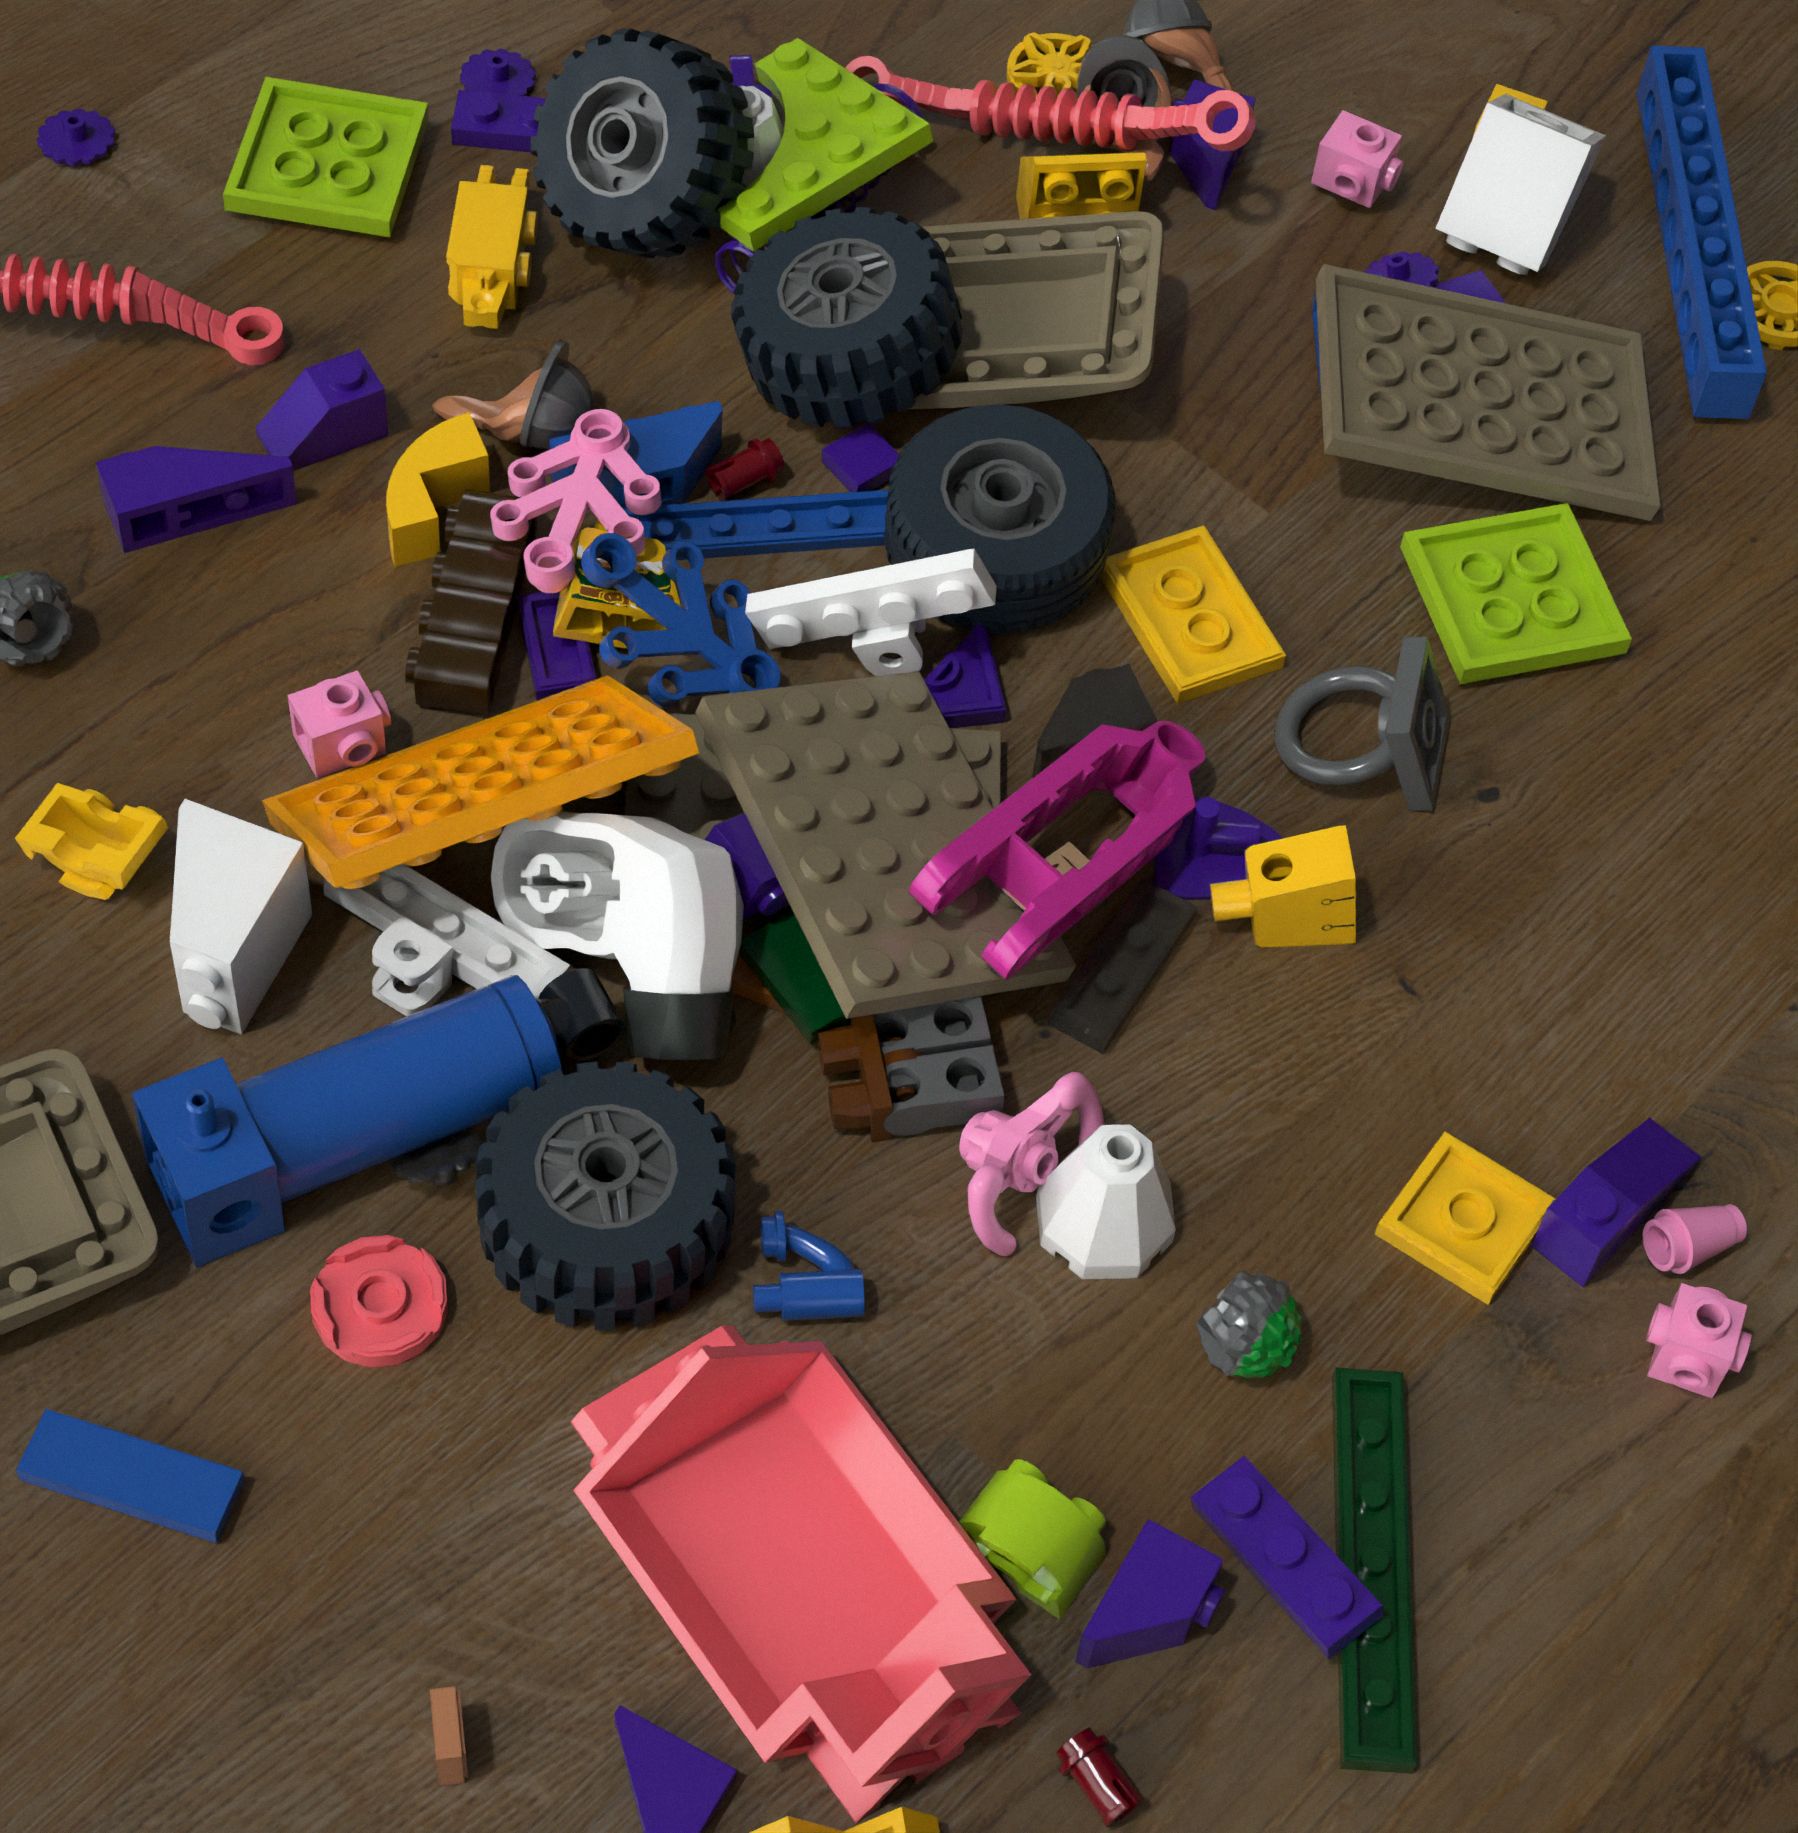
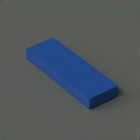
(131, 1475)

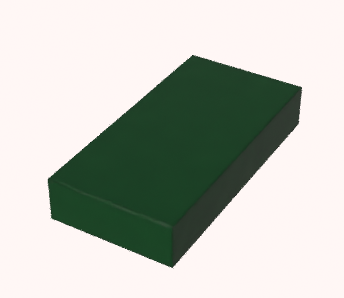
(793, 976)

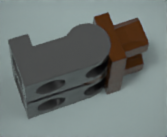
(913, 1069)

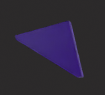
(968, 684)
(670, 1779)

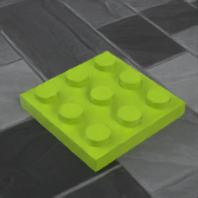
(326, 157)
(1515, 593)

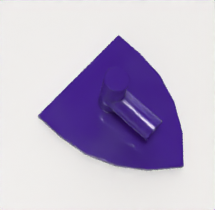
(1209, 849)

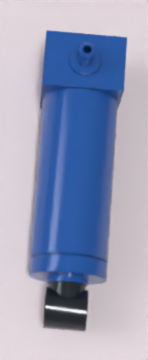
(243, 1148)

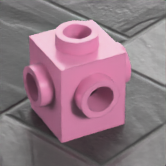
(1358, 159)
(339, 723)
(1697, 1339)

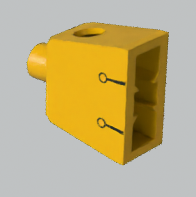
(1294, 891)

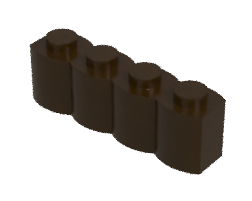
(471, 611)

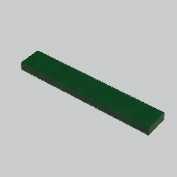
(1374, 1545)

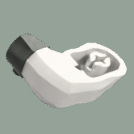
(638, 897)

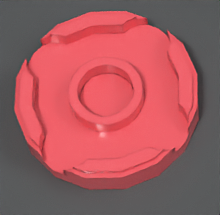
(379, 1301)

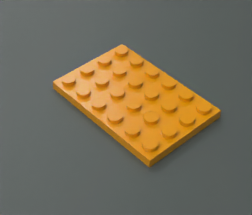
(479, 780)

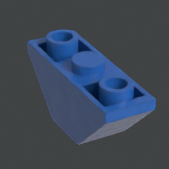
(667, 446)

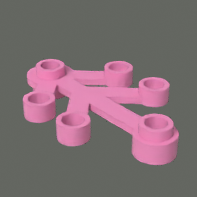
(595, 441)

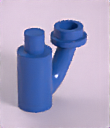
(808, 1295)

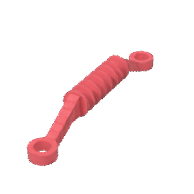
(1068, 114)
(139, 301)

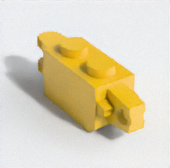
(489, 246)

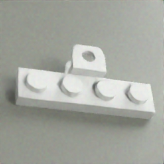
(876, 606)
(438, 935)

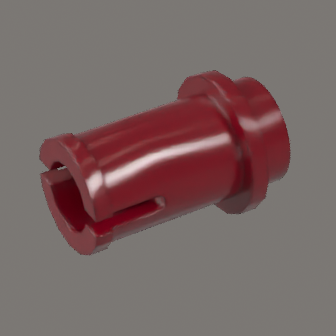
(756, 463)
(1098, 1776)

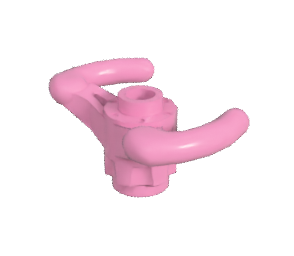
(1021, 1151)

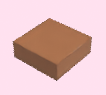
(448, 1735)

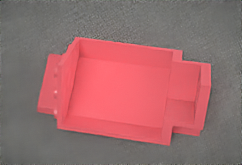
(802, 1561)

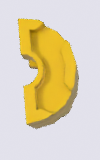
(90, 839)

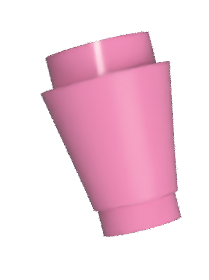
(1691, 1235)

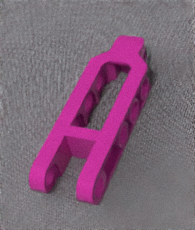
(1141, 769)

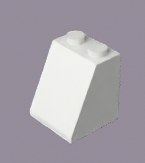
(1518, 183)
(234, 913)

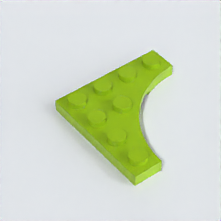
(832, 142)

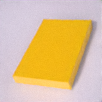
(1191, 614)

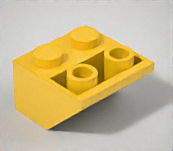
(1079, 184)

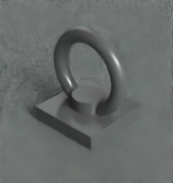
(1410, 725)

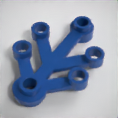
(688, 626)

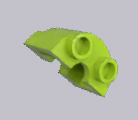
(1037, 1535)

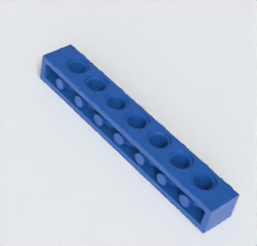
(1700, 234)

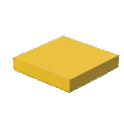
(1465, 1217)

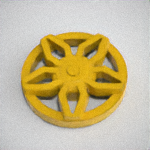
(1052, 69)
(1775, 302)

